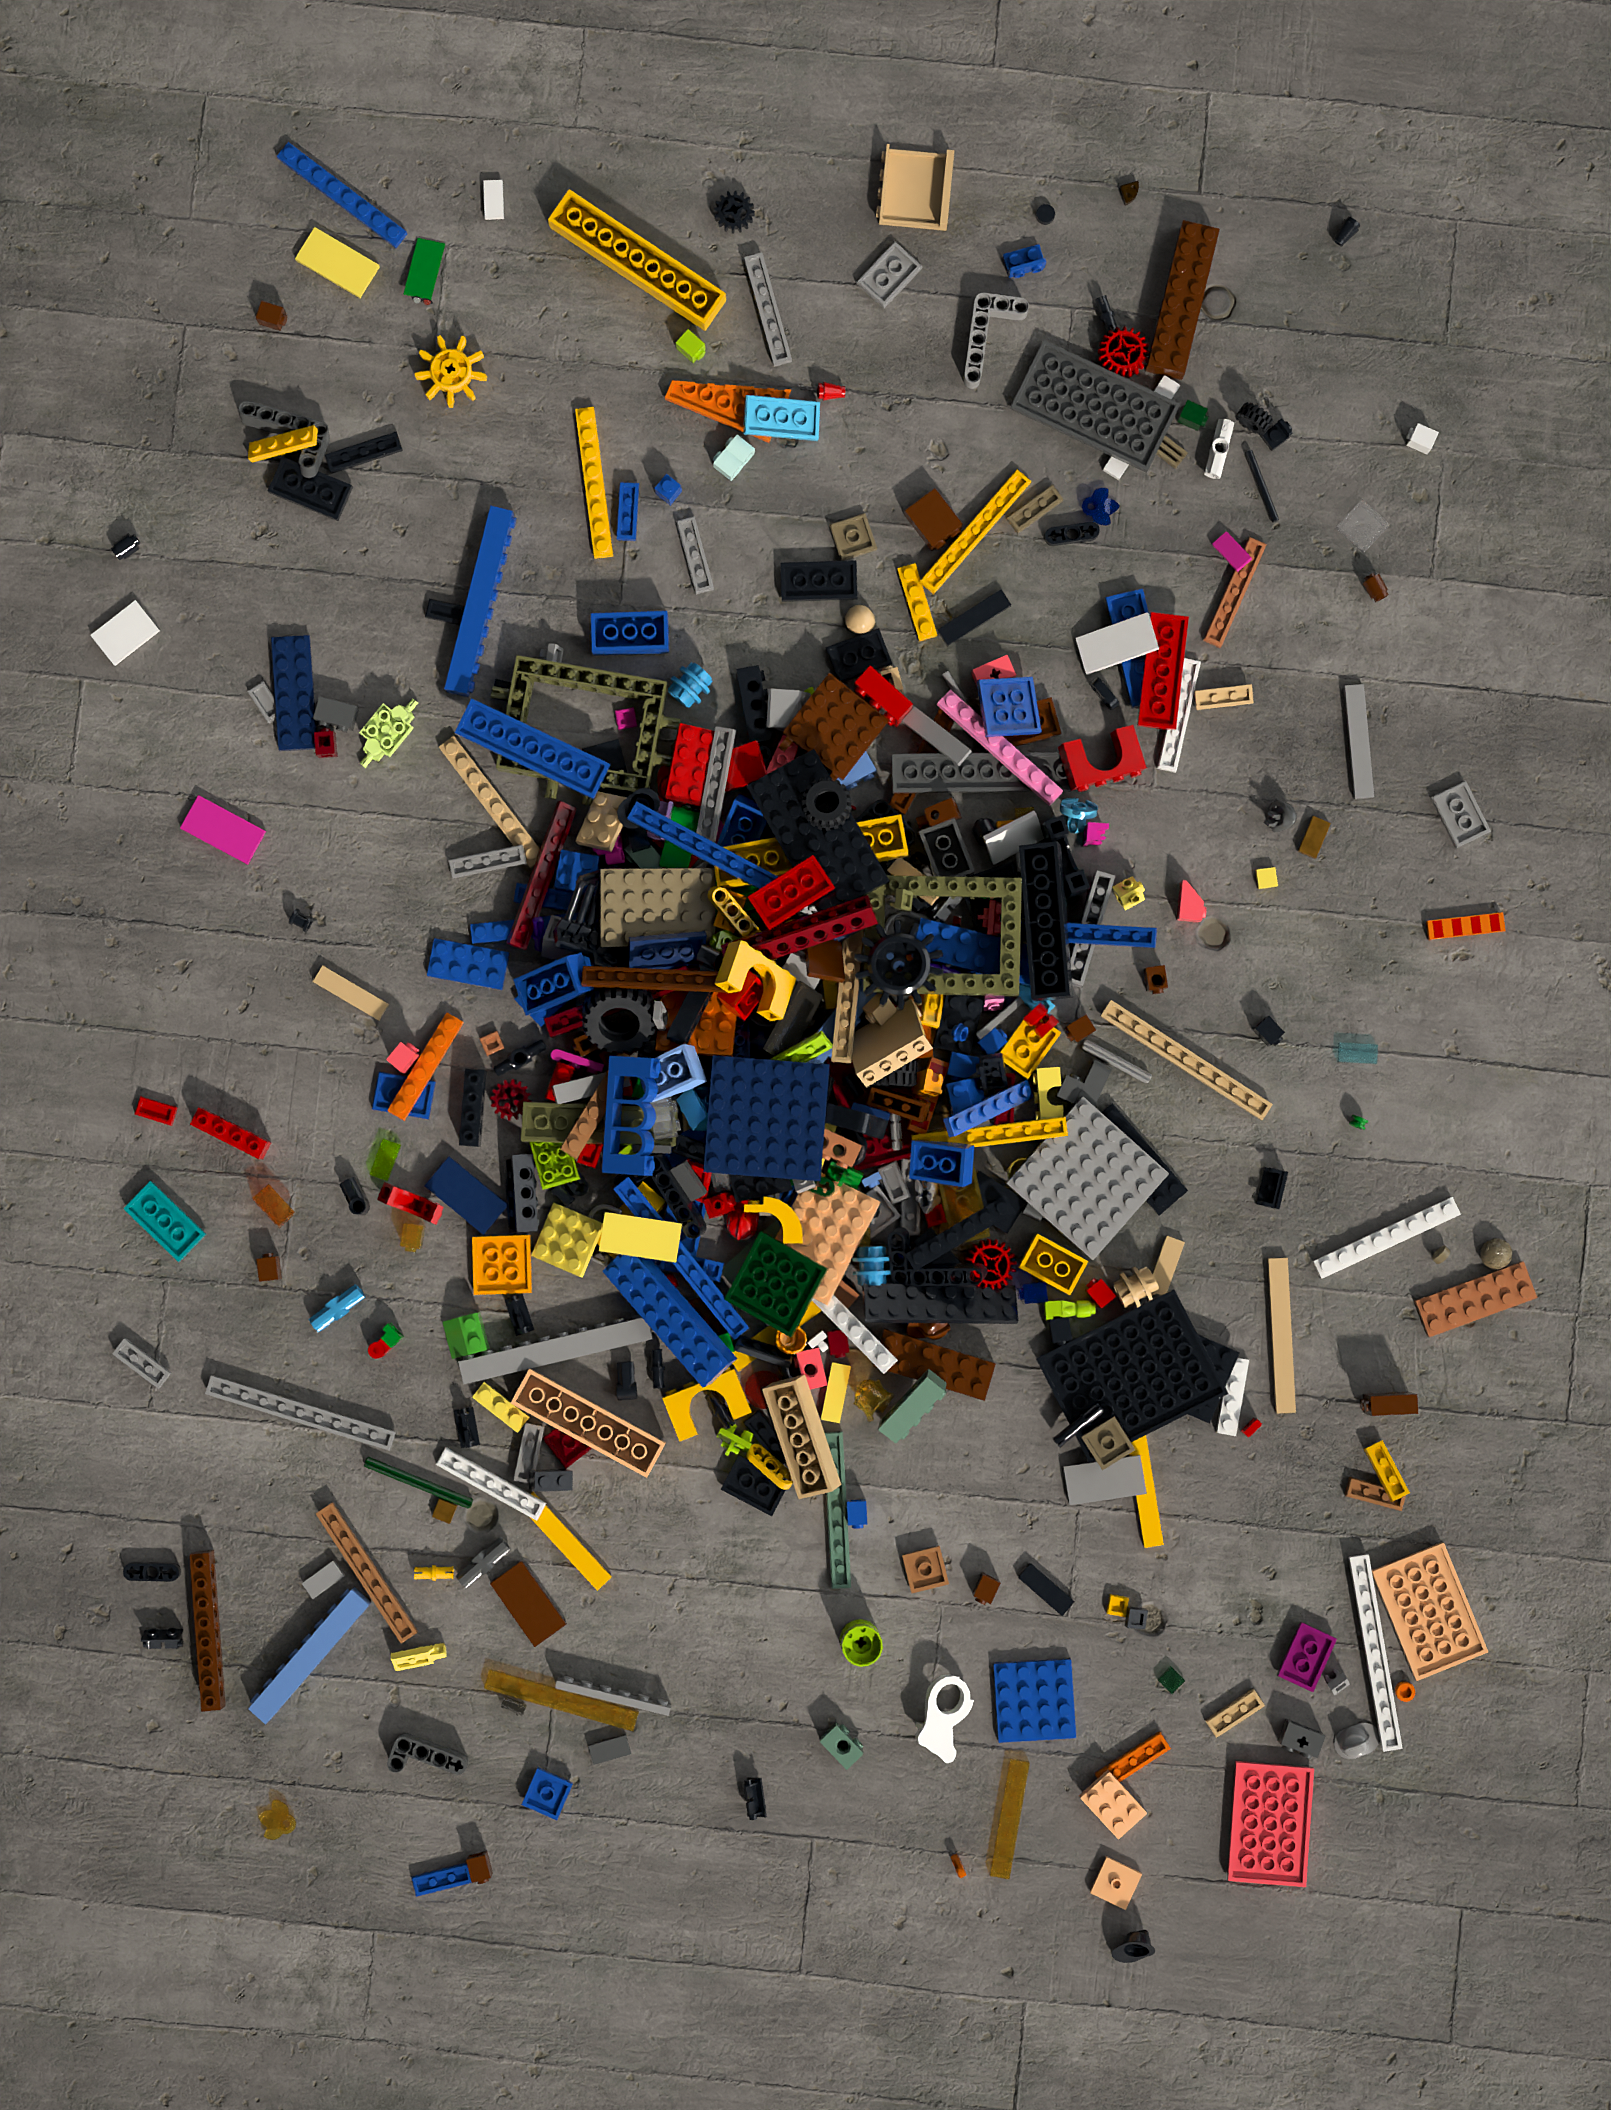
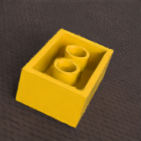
(1052, 1264)

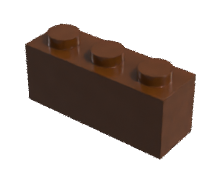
(899, 1103)

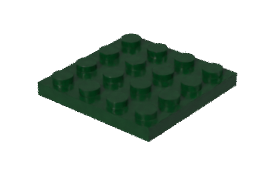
(776, 1284)

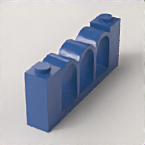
(641, 1162)

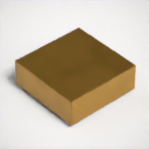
(444, 1511)

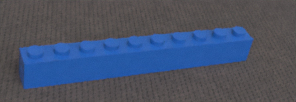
(479, 601)

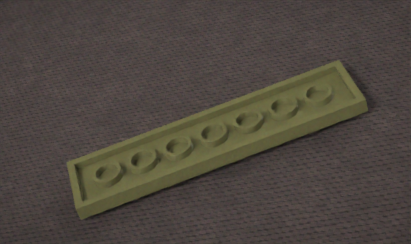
(554, 1122)

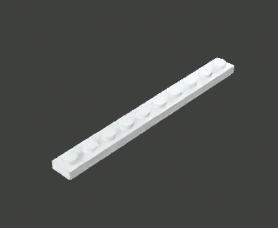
(1375, 1652)

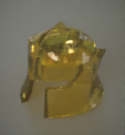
(872, 1396)

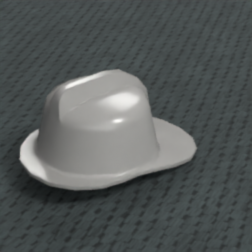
(1357, 1740)

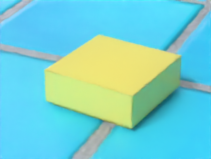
(1266, 878)

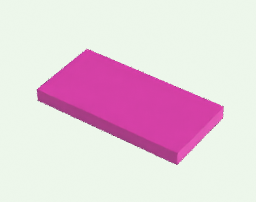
(223, 829)

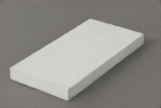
(1117, 643)

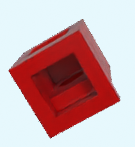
(713, 1206)

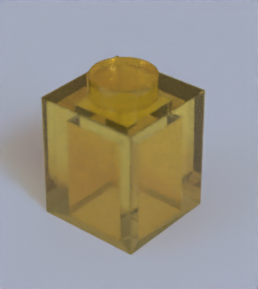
(412, 1237)

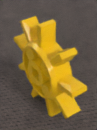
(444, 362)

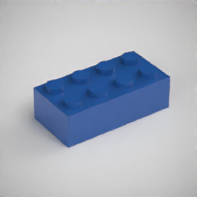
(630, 633)
(551, 984)

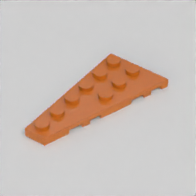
(719, 402)

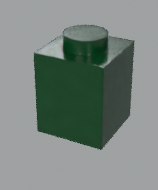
(1193, 415)

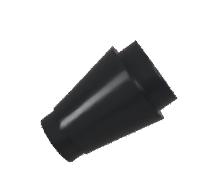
(1347, 230)

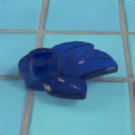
(1102, 506)

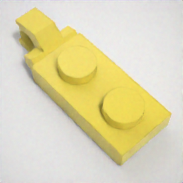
(418, 1656)

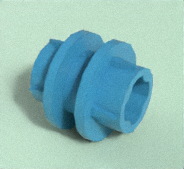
(690, 685)
(871, 1265)

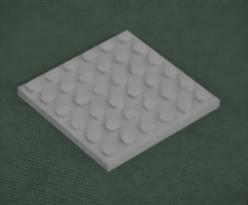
(1088, 1179)

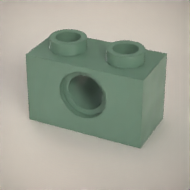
(846, 1756)

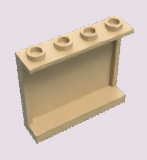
(915, 189)
(888, 1047)

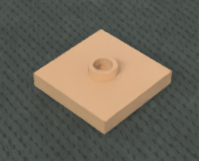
(1115, 1882)

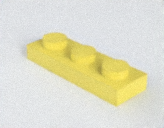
(500, 1407)

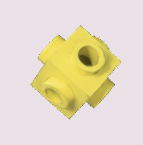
(1129, 892)

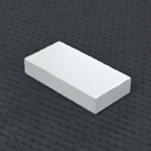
(493, 199)

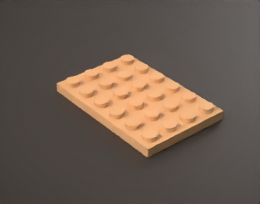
(832, 1230)
(1429, 1611)

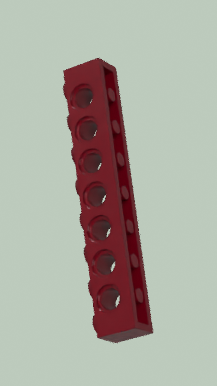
(812, 929)

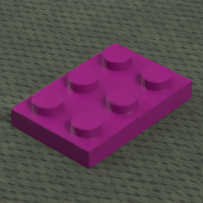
(1306, 1656)

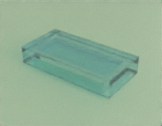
(1357, 1053)

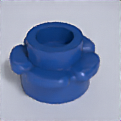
(959, 1032)

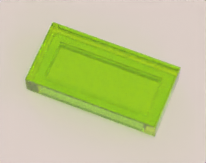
(385, 1159)

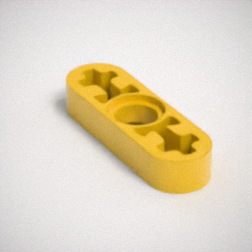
(757, 1459)

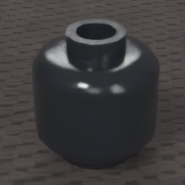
(982, 828)

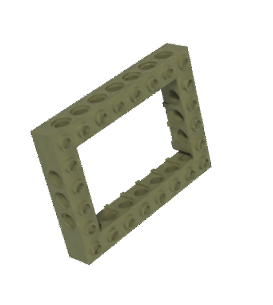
(962, 984)

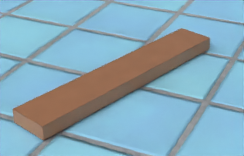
(1233, 595)

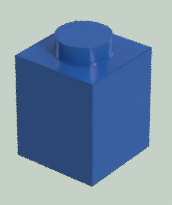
(668, 489)
(993, 1041)
(857, 1513)

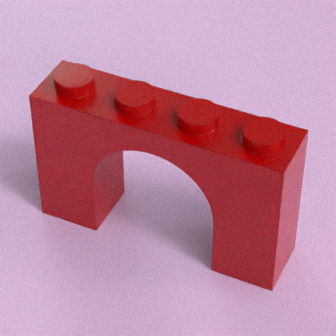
(1083, 774)

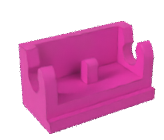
(1093, 832)

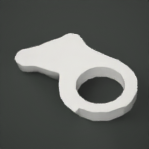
(937, 1730)

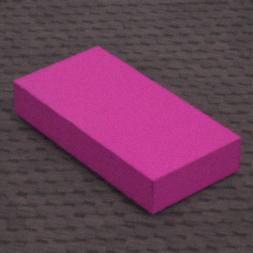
(1232, 551)

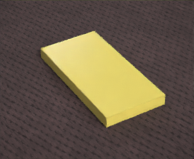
(337, 262)
(640, 1237)

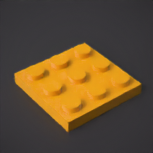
(502, 1264)

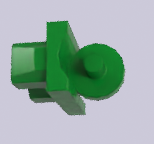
(847, 1176)

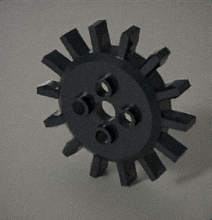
(900, 946)

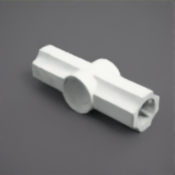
(1216, 459)

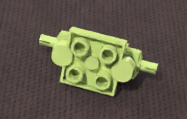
(386, 731)

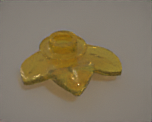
(274, 1820)

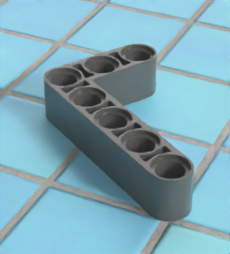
(294, 422)

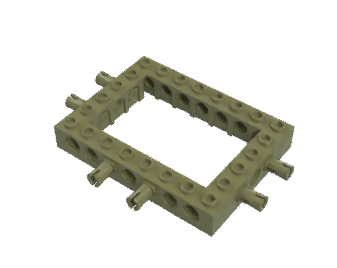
(652, 691)

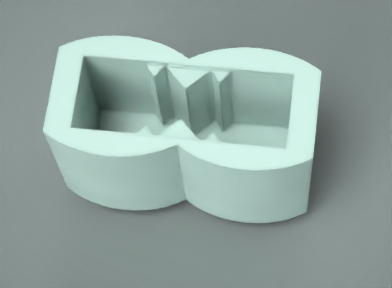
(733, 457)

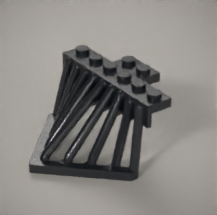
(585, 938)

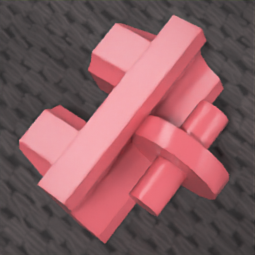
(991, 918)

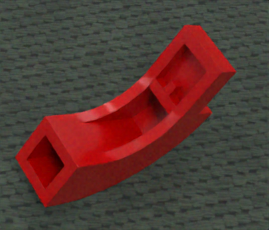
(410, 1202)

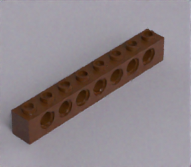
(207, 1630)

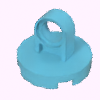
(1077, 813)

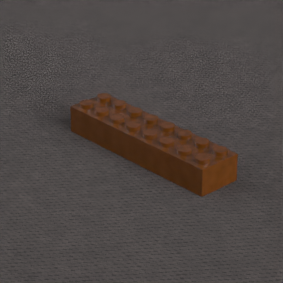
(1182, 300)

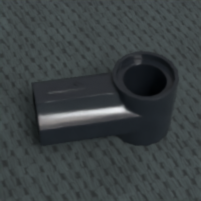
(353, 1195)
(626, 1381)

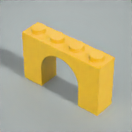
(776, 981)
(679, 1402)

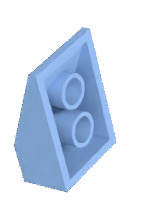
(679, 1072)

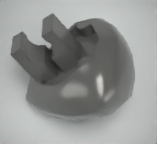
(1280, 816)

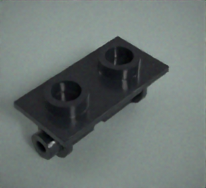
(519, 1314)
(467, 1427)
(154, 1637)
(754, 1790)

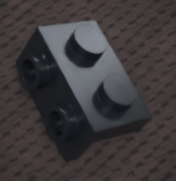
(992, 1072)

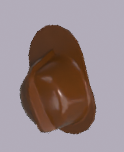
(931, 1330)

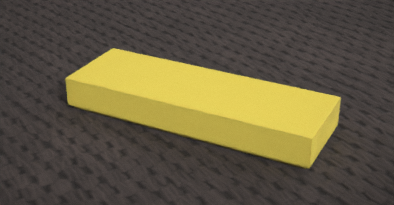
(835, 1392)

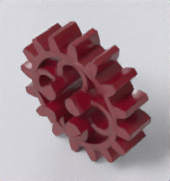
(501, 1094)

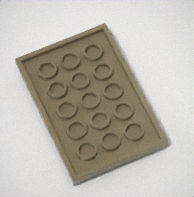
(654, 903)

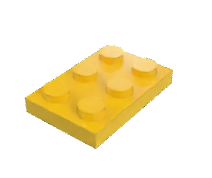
(1027, 1049)

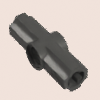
(483, 1562)

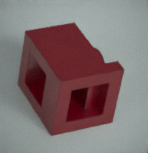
(320, 737)

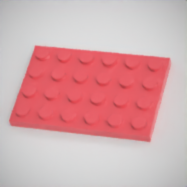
(1270, 1824)

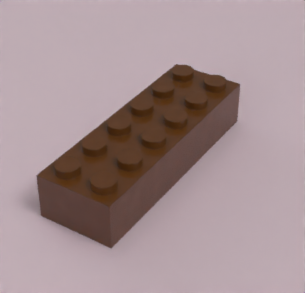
(959, 1370)

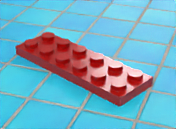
(1163, 673)

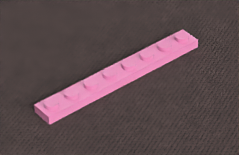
(1000, 748)

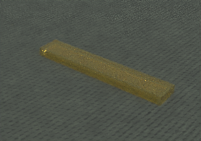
(1009, 1818)

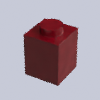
(838, 1343)

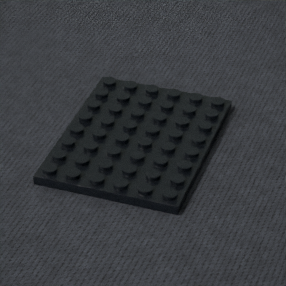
(1137, 1368)

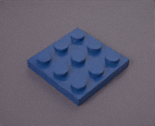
(1009, 706)

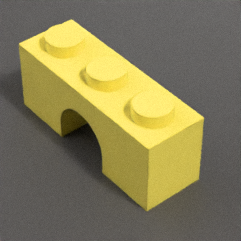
(1045, 1079)

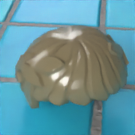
(1496, 1253)

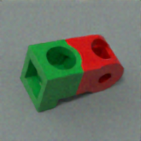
(386, 1342)

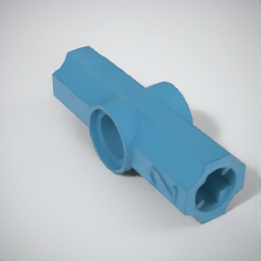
(337, 1308)

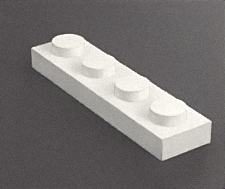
(1232, 1402)

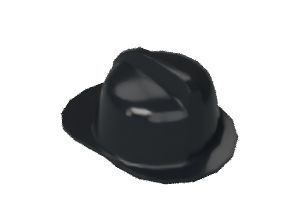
(644, 796)
(1135, 1947)

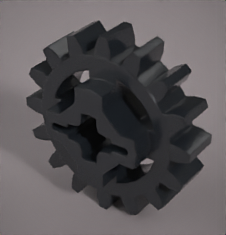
(740, 209)

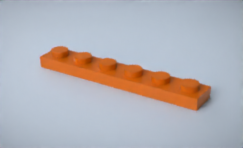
(425, 1066)

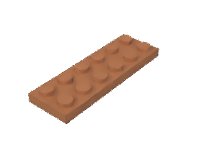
(1475, 1299)

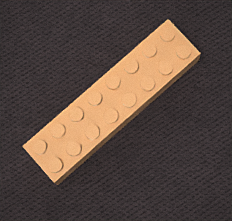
(588, 1422)

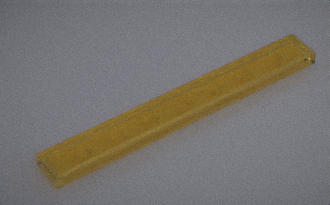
(561, 1700)

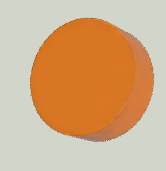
(1404, 1691)

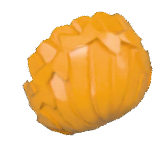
(793, 1344)

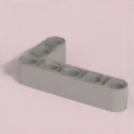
(980, 331)

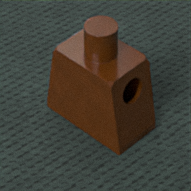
(947, 810)

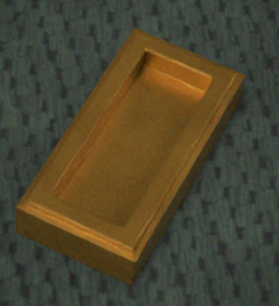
(1314, 837)

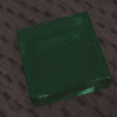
(1171, 1679)

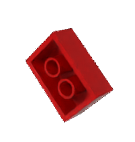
(882, 696)

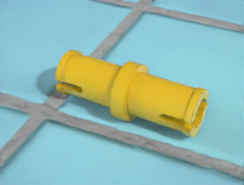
(433, 1572)

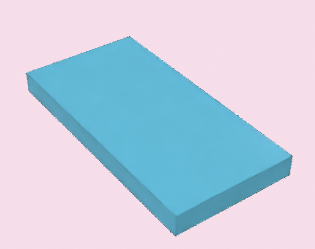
(781, 418)

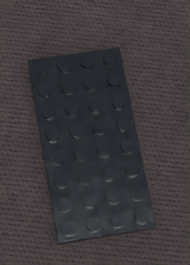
(840, 851)

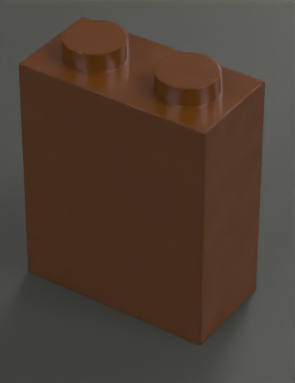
(933, 520)
(1389, 1403)

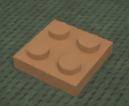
(925, 1569)

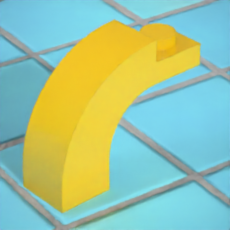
(790, 1222)

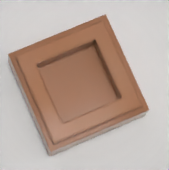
(492, 1043)

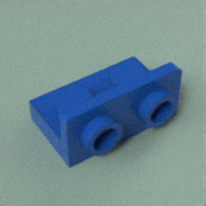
(1024, 261)

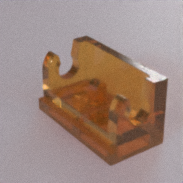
(273, 1206)

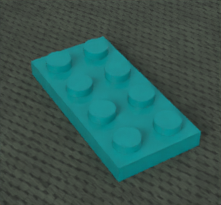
(165, 1221)

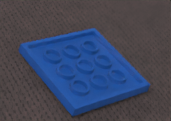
(1034, 1700)

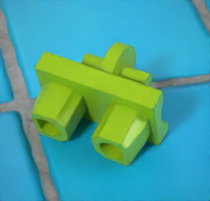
(741, 1443)

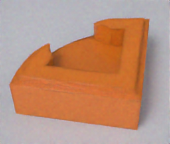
(958, 1866)

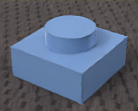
(872, 1180)

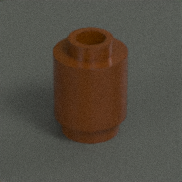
(1375, 587)

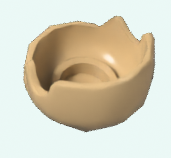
(860, 619)

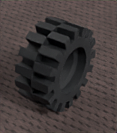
(1254, 418)

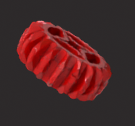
(1137, 346)
(1003, 1253)

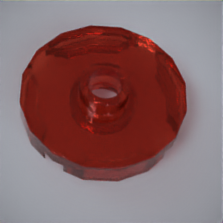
(754, 1384)

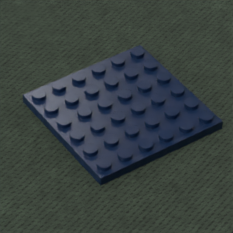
(766, 1118)

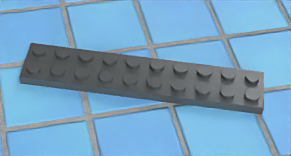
(976, 774)

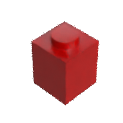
(1099, 1292)

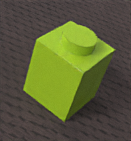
(691, 346)

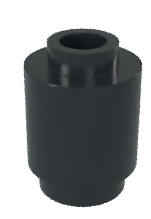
(126, 546)

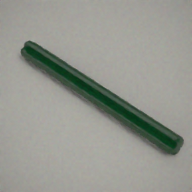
(418, 1482)

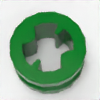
(1358, 1122)

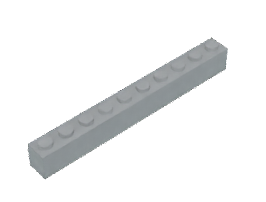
(554, 1350)

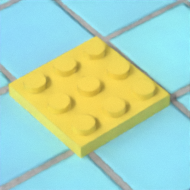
(567, 1240)

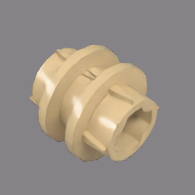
(1136, 1287)

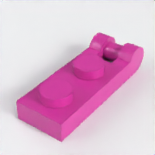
(576, 1061)

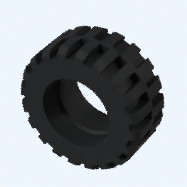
(613, 1035)

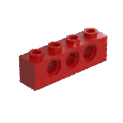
(230, 1133)

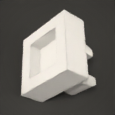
(818, 1340)

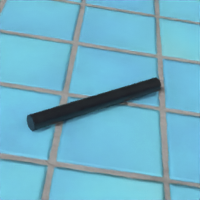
(1262, 486)

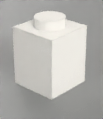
(1421, 438)

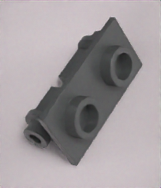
(939, 909)

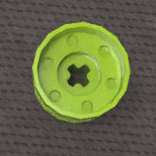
(868, 1650)

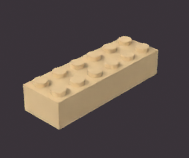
(801, 1436)

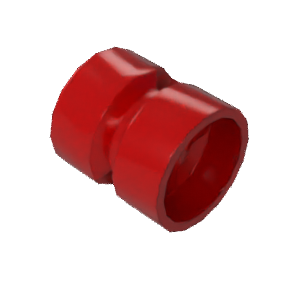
(1038, 1013)

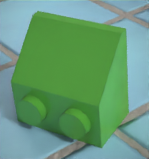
(466, 1335)

